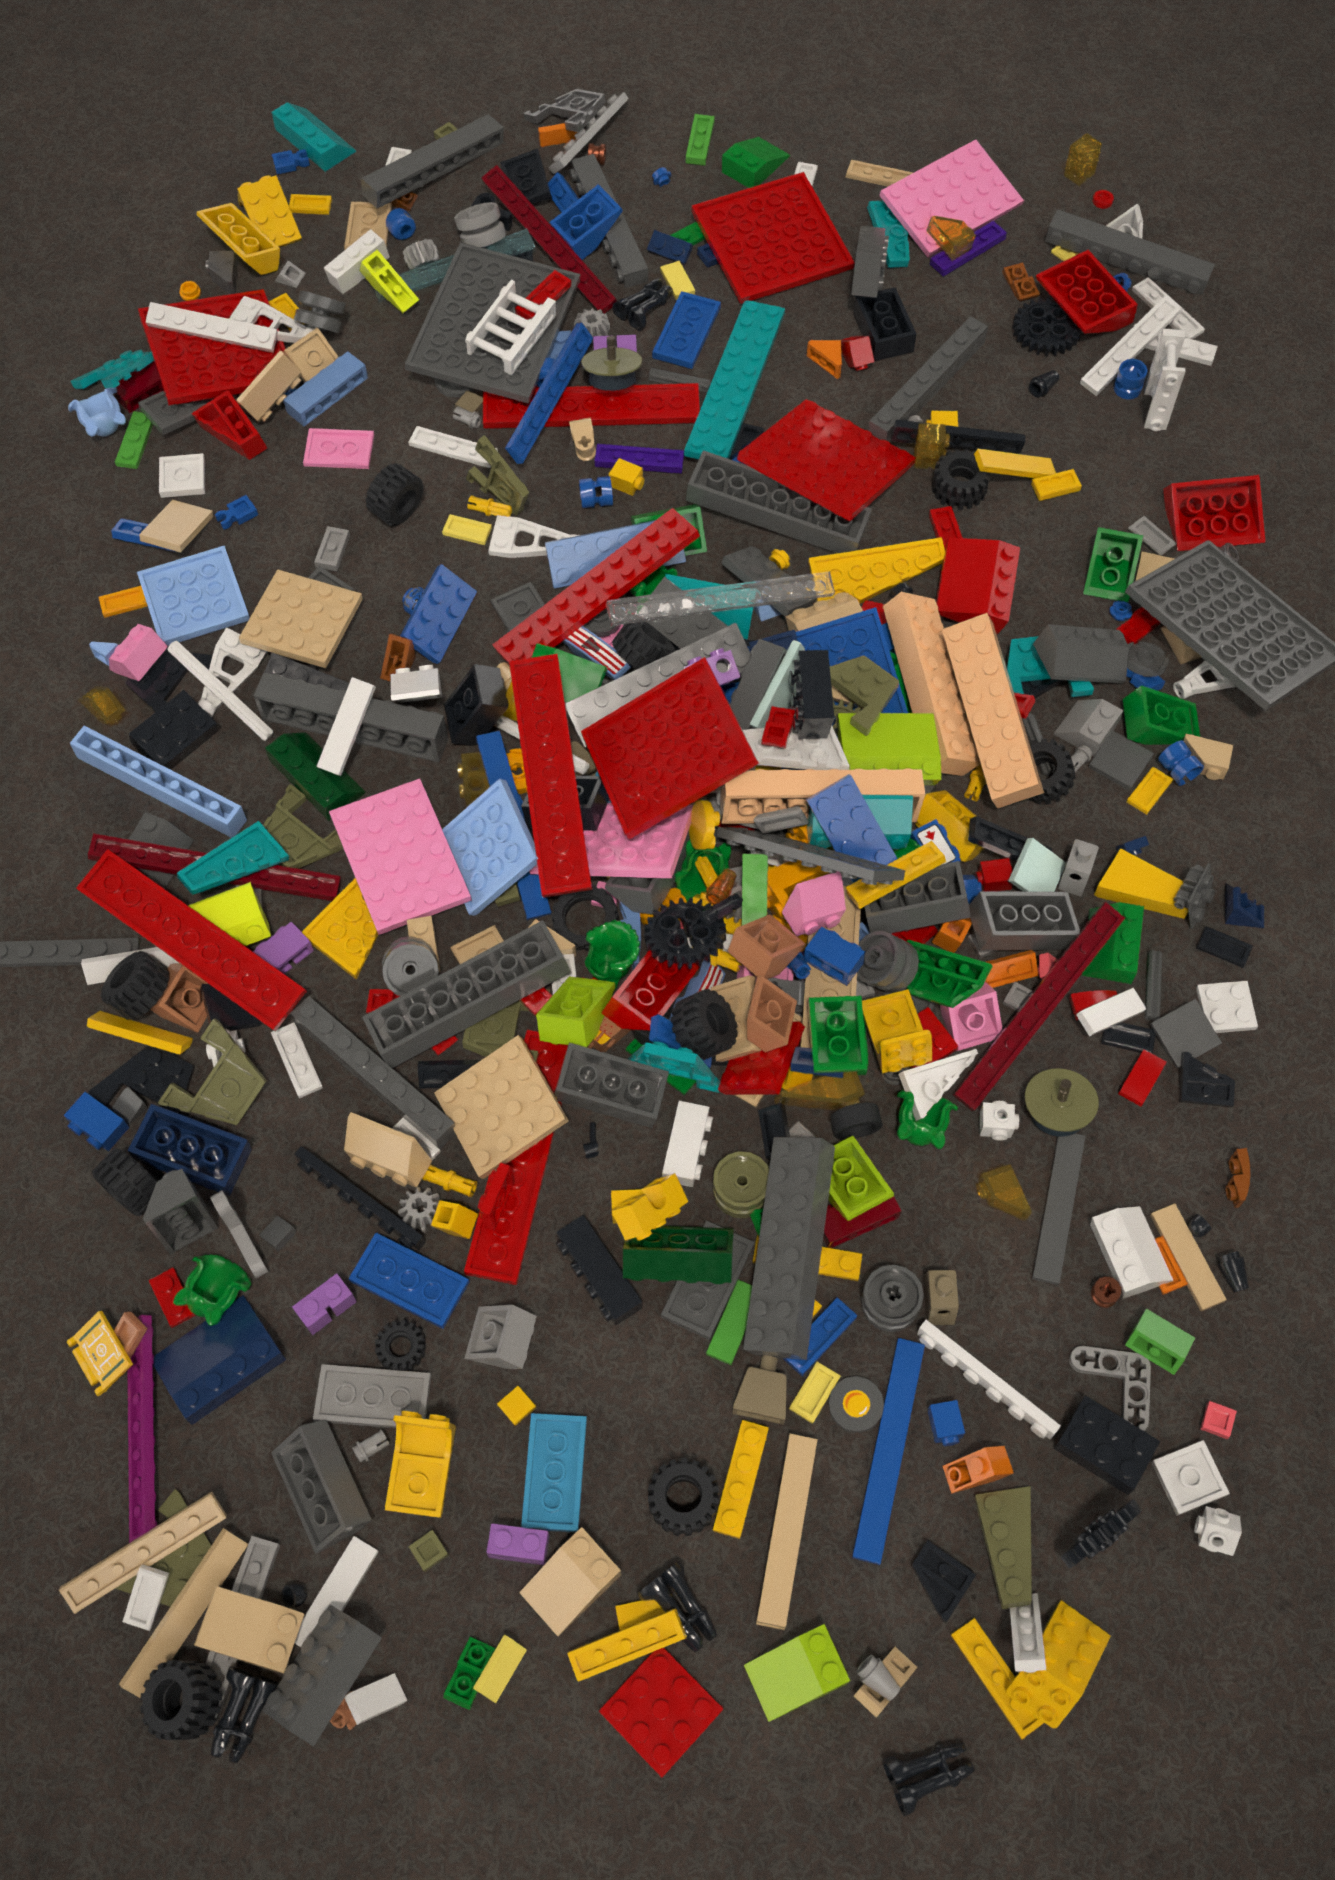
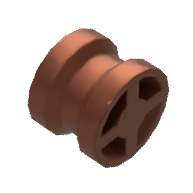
(598, 151)
(1103, 1297)

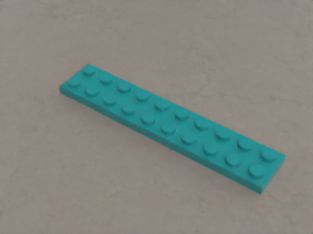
(735, 380)

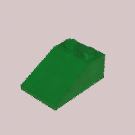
(752, 161)
(1113, 564)
(577, 673)
(1158, 717)
(837, 1034)

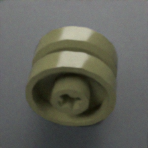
(744, 1169)

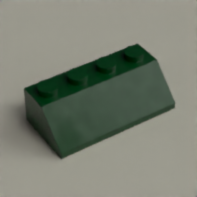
(297, 759)
(681, 1255)

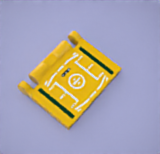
(100, 1353)

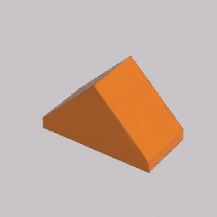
(827, 355)

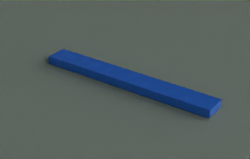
(549, 393)
(496, 768)
(888, 1452)

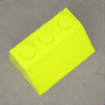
(236, 914)

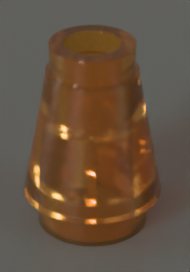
(721, 886)

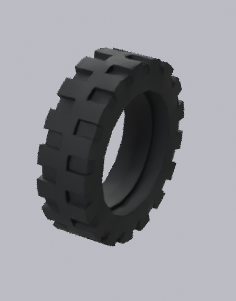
(566, 901)

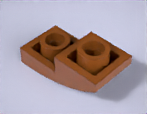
(1020, 283)
(1239, 1184)

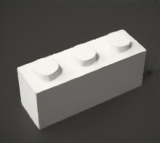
(344, 269)
(687, 1142)

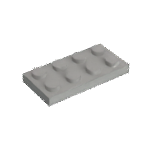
(369, 1395)

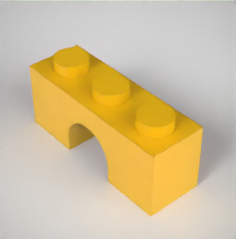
(647, 1212)

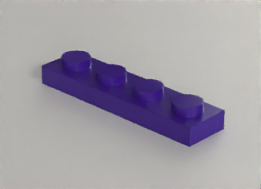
(985, 239)
(648, 458)

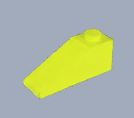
(387, 281)

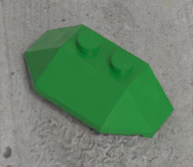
(946, 976)

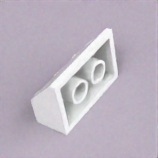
(1130, 1250)

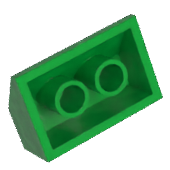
(692, 514)
(1120, 954)

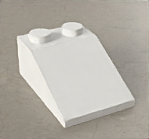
(415, 685)

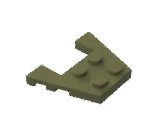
(501, 480)
(865, 685)
(294, 836)
(495, 1031)
(228, 1087)
(180, 1562)

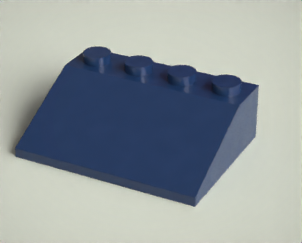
(217, 1361)

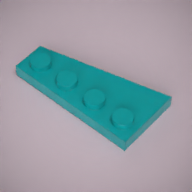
(898, 236)
(239, 856)

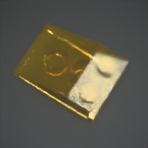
(824, 1093)

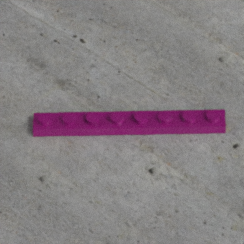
(141, 1436)

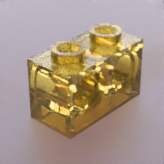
(1082, 159)
(930, 445)
(472, 778)

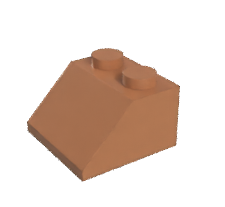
(765, 946)
(182, 999)
(770, 1016)

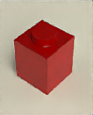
(994, 875)

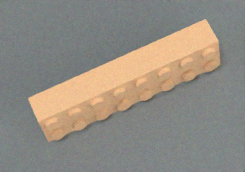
(931, 677)
(992, 711)
(775, 790)

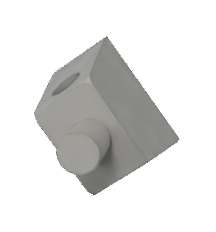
(1081, 863)

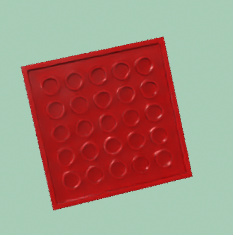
(772, 237)
(202, 367)
(827, 459)
(668, 748)

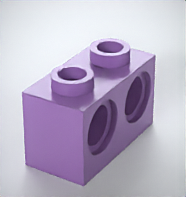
(723, 678)

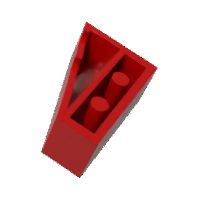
(229, 424)

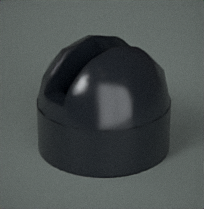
(1198, 1226)
(299, 1596)

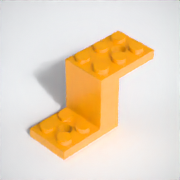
(784, 879)

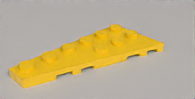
(878, 569)
(344, 930)

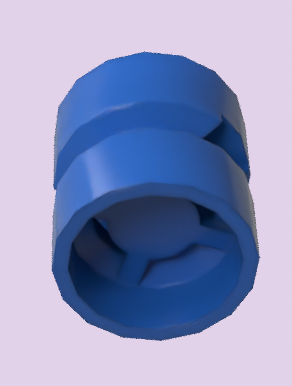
(1130, 379)
(587, 492)
(1179, 760)

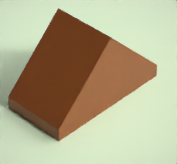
(398, 655)

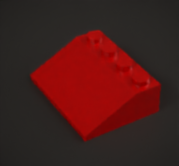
(1089, 294)
(1215, 511)
(977, 580)

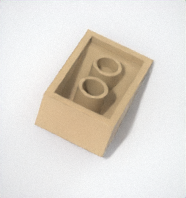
(570, 1581)
(249, 1629)

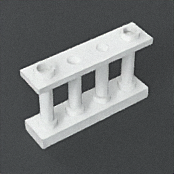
(521, 343)
(1164, 379)

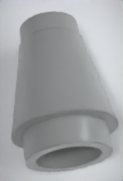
(877, 1677)

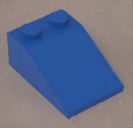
(587, 221)

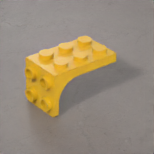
(269, 210)
(896, 1032)
(420, 1464)
(1071, 1655)

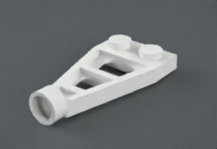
(250, 310)
(505, 533)
(230, 646)
(1194, 683)

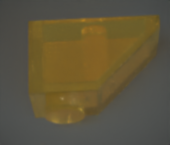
(951, 235)
(102, 705)
(1004, 1192)

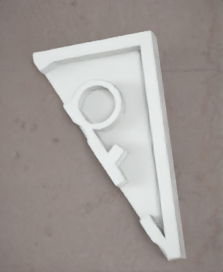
(933, 1079)

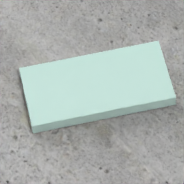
(779, 690)

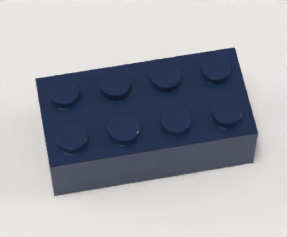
(202, 1151)

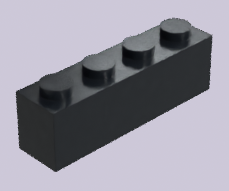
(599, 1270)

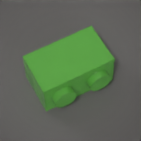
(1160, 1341)

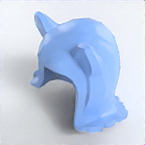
(99, 413)

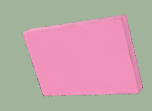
(338, 448)

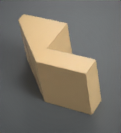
(900, 1669)

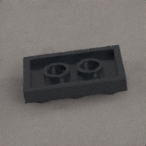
(528, 175)

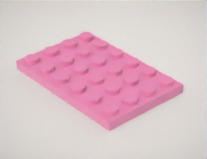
(957, 187)
(646, 855)
(399, 856)

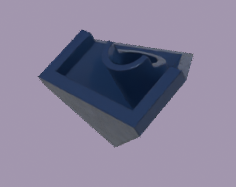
(1241, 910)

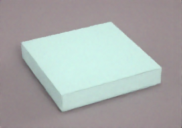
(1037, 868)

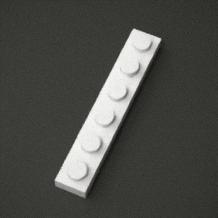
(211, 327)
(1131, 344)
(996, 1388)

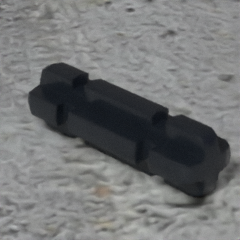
(721, 909)

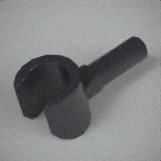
(591, 1147)

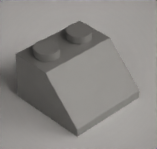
(1089, 723)
(501, 1336)

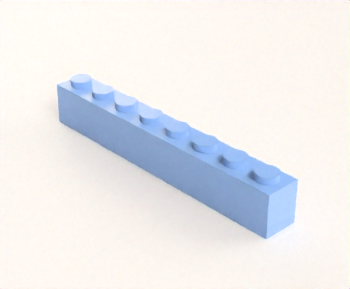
(158, 781)

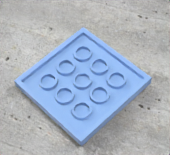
(193, 596)
(491, 845)

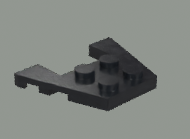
(162, 679)
(147, 1074)

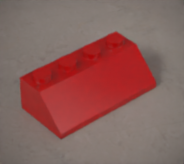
(647, 993)

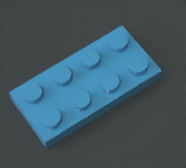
(554, 1472)

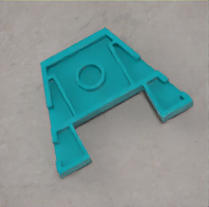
(115, 370)
(1026, 665)
(677, 1062)

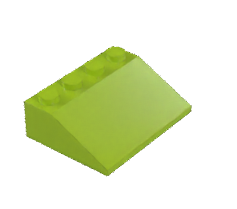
(893, 744)

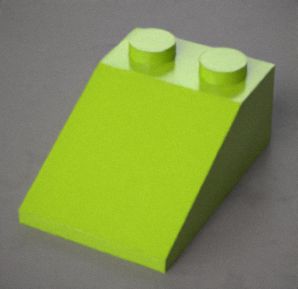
(574, 1011)
(855, 1181)
(797, 1673)

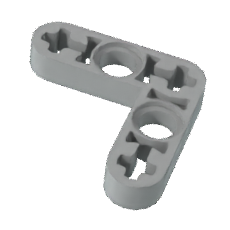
(239, 1233)
(1124, 1371)

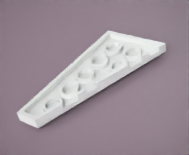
(799, 753)

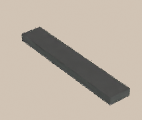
(1058, 1209)

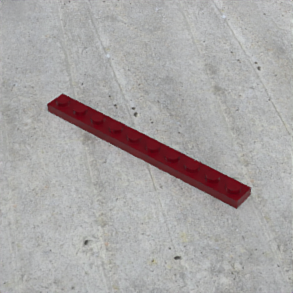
(548, 238)
(173, 860)
(1038, 1006)

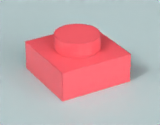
(1047, 961)
(1218, 1420)

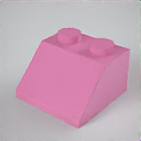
(137, 653)
(815, 904)
(974, 1019)

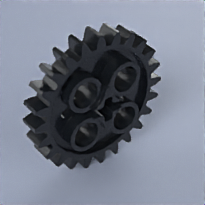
(1045, 327)
(670, 942)
(1101, 1533)

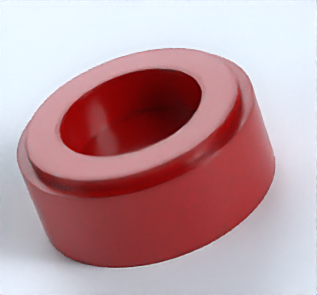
(1103, 199)

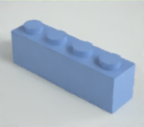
(325, 388)

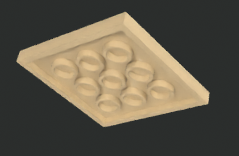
(301, 618)
(501, 1107)

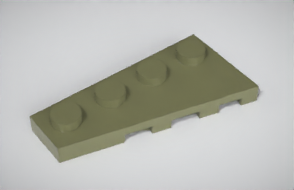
(1007, 1535)

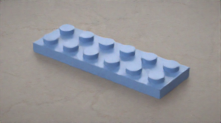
(577, 555)

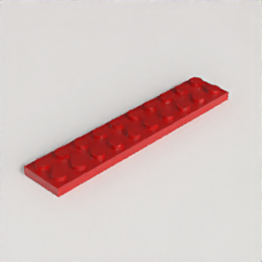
(619, 407)
(604, 582)
(550, 776)
(191, 940)
(501, 1252)

